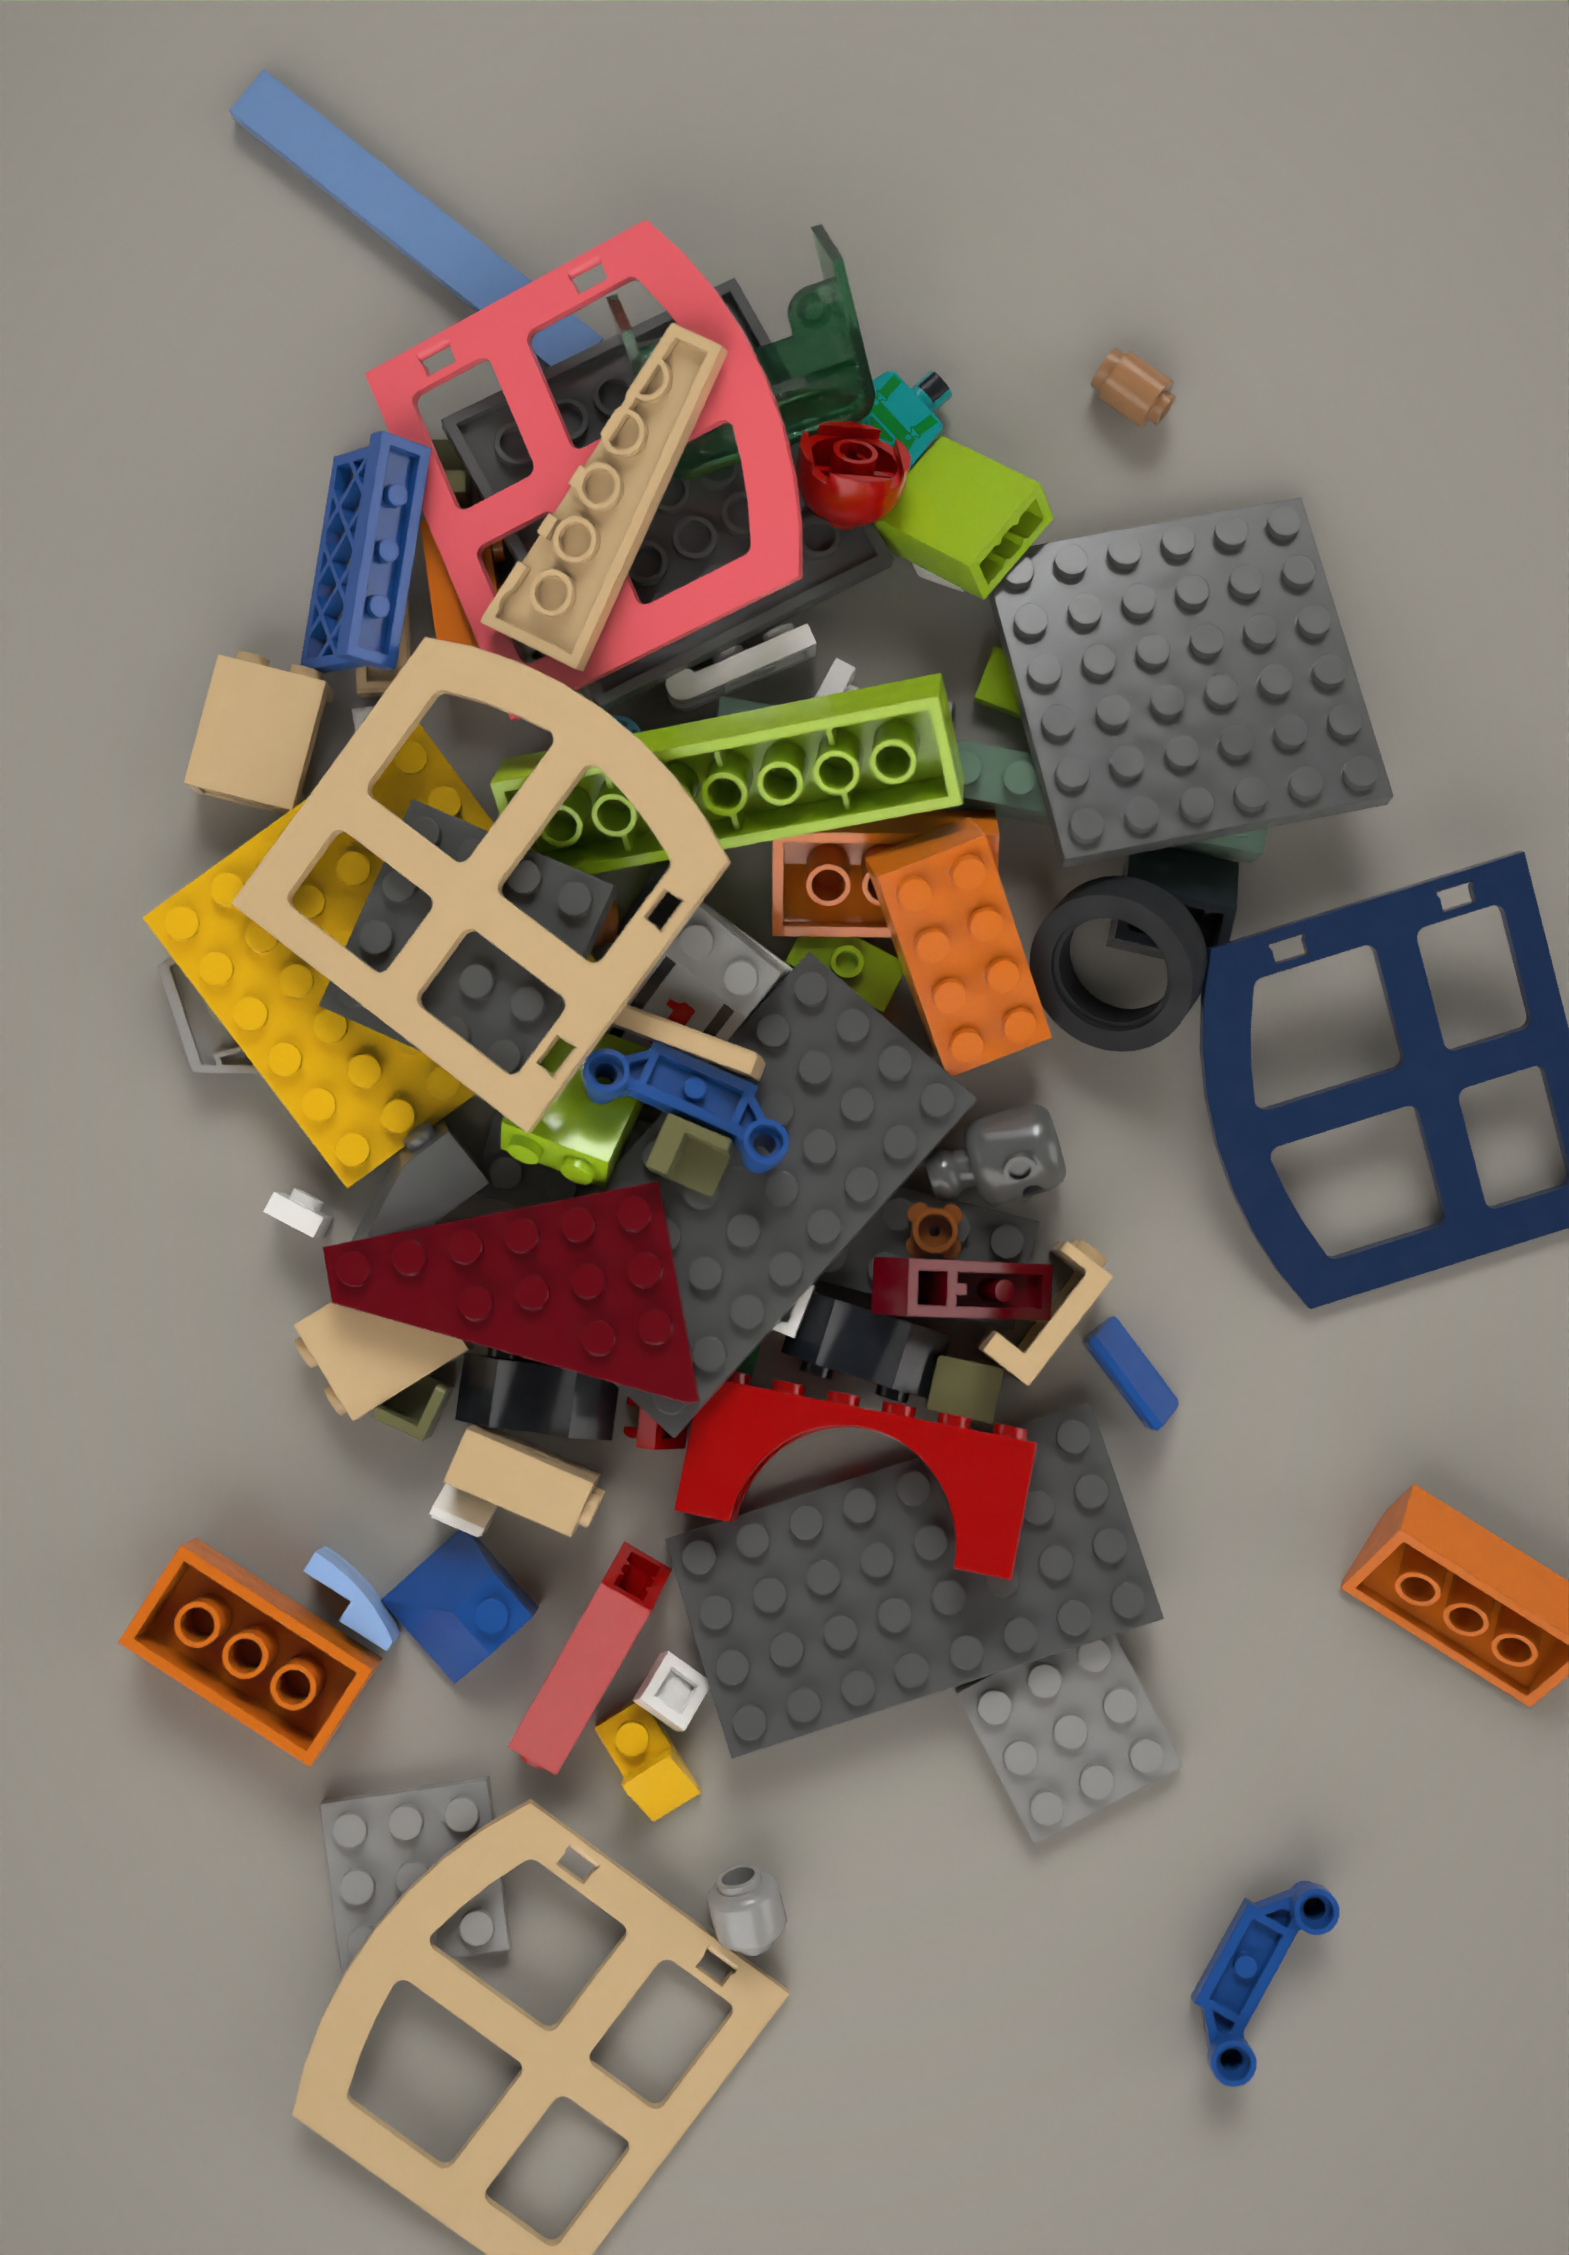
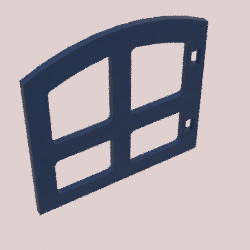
(1425, 1078)

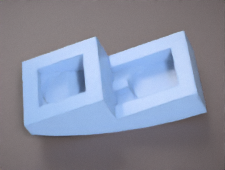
(366, 1611)

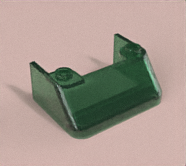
(813, 374)

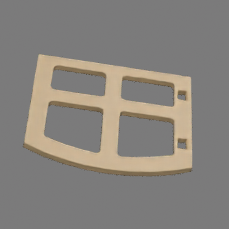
(469, 893)
(551, 2057)

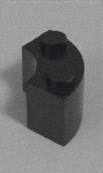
(867, 1346)
(534, 1397)

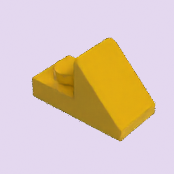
(647, 1760)

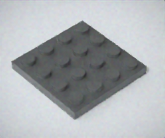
(480, 987)

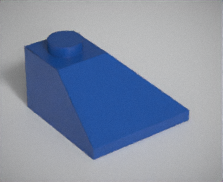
(460, 1604)

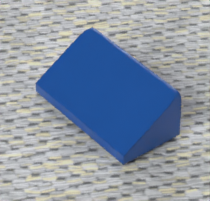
(1131, 1373)

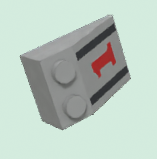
(706, 978)

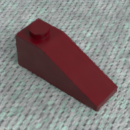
(961, 1289)

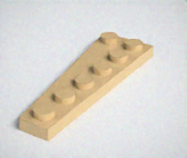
(588, 545)

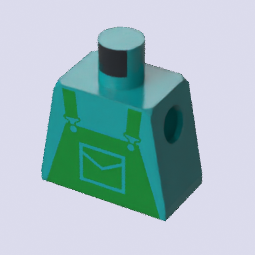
(908, 412)

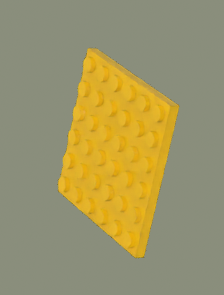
(336, 1077)

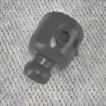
(1004, 1155)

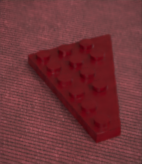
(553, 1282)

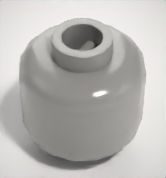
(746, 1909)

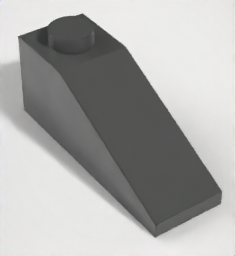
(423, 1182)

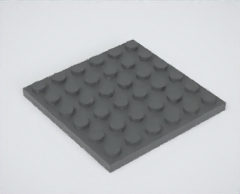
(698, 520)
(1185, 683)

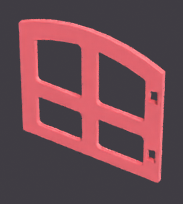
(738, 397)

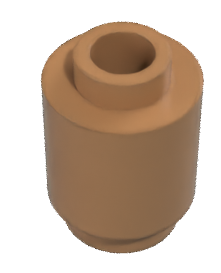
(1133, 388)

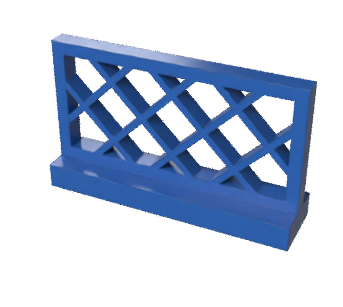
(381, 546)

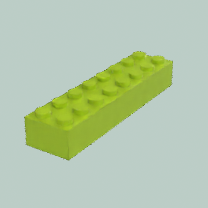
(769, 774)

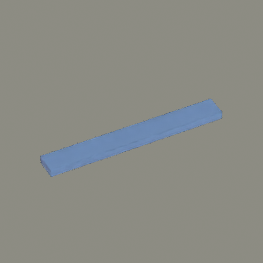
(394, 208)

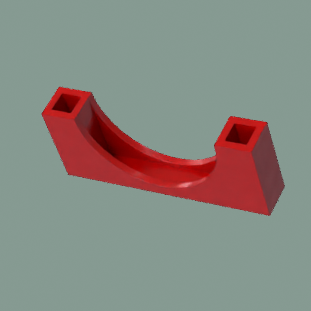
(979, 1471)

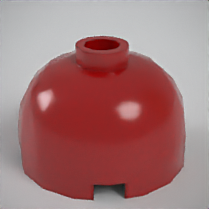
(850, 473)

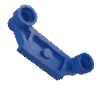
(692, 1092)
(1246, 1966)

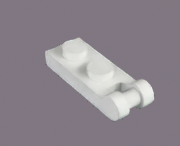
(740, 668)

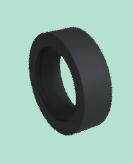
(1162, 920)

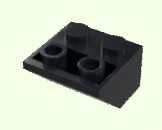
(1197, 880)

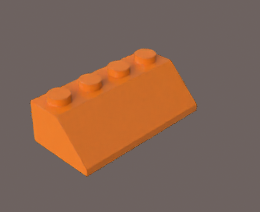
(824, 880)
(1466, 1594)

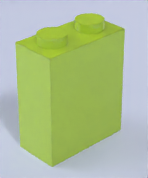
(965, 517)
(576, 1132)

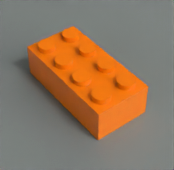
(958, 946)
(250, 1650)

